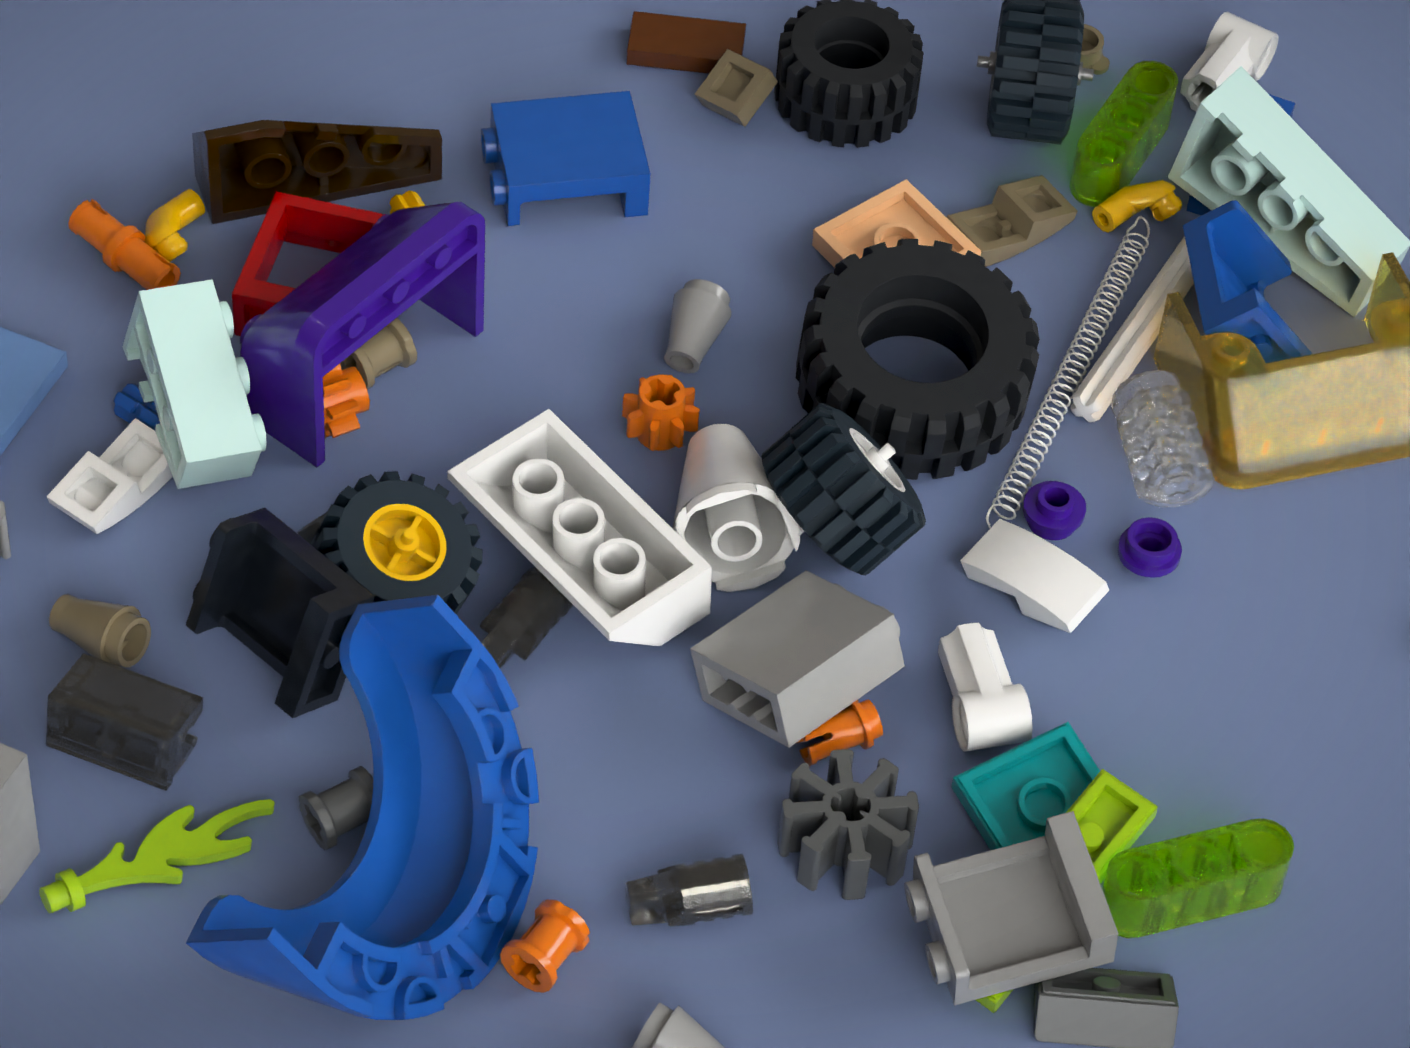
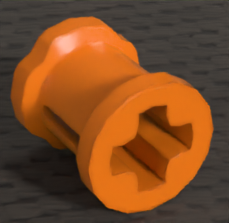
(545, 946)

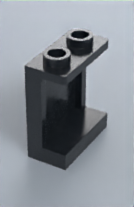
(280, 604)

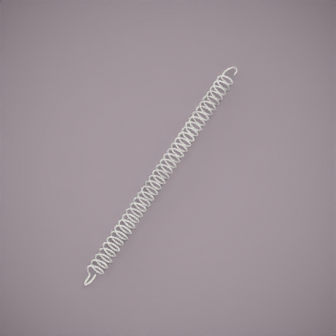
(1022, 474)

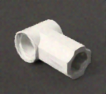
(1230, 45)
(984, 701)

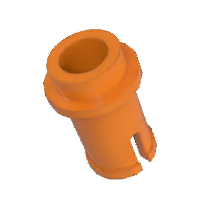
(849, 728)

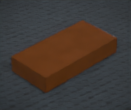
(682, 41)

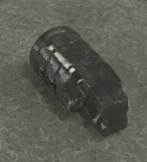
(523, 617)
(691, 893)

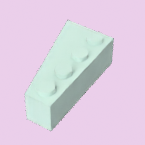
(1309, 208)

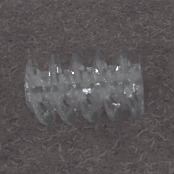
(1161, 439)

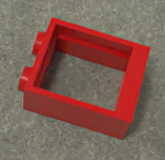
(298, 222)

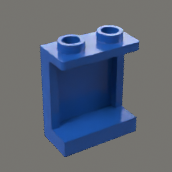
(566, 152)
(1230, 270)

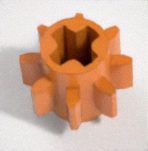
(343, 398)
(660, 412)

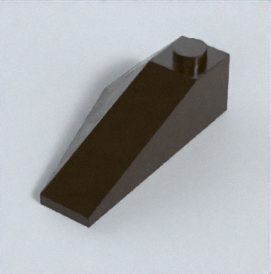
(327, 162)

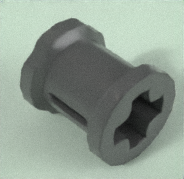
(338, 808)

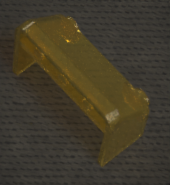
(1302, 411)

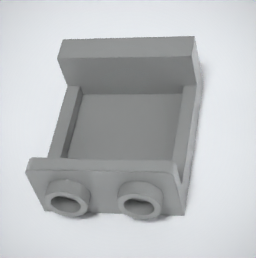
(1013, 913)

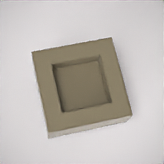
(736, 87)

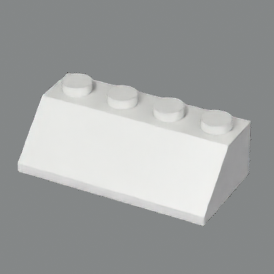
(588, 532)

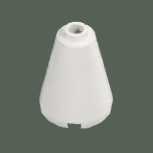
(732, 510)

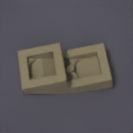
(1016, 220)

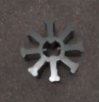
(847, 824)

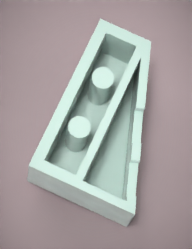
(195, 383)

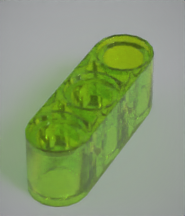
(1123, 132)
(1235, 868)

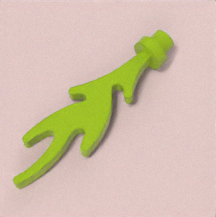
(163, 846)

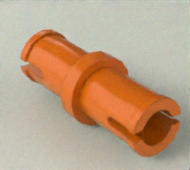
(122, 246)

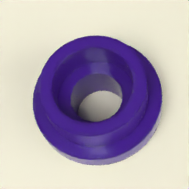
(1054, 509)
(1150, 548)

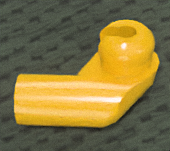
(1134, 198)

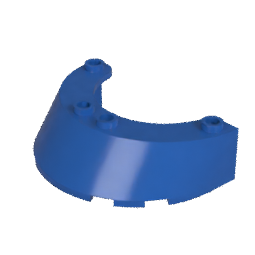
(443, 838)

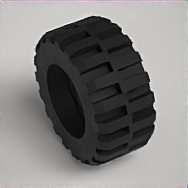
(931, 297)

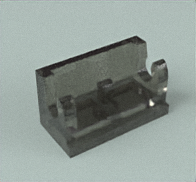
(122, 721)

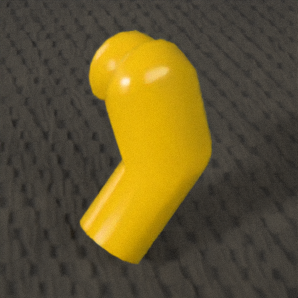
(170, 218)

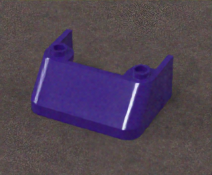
(404, 258)

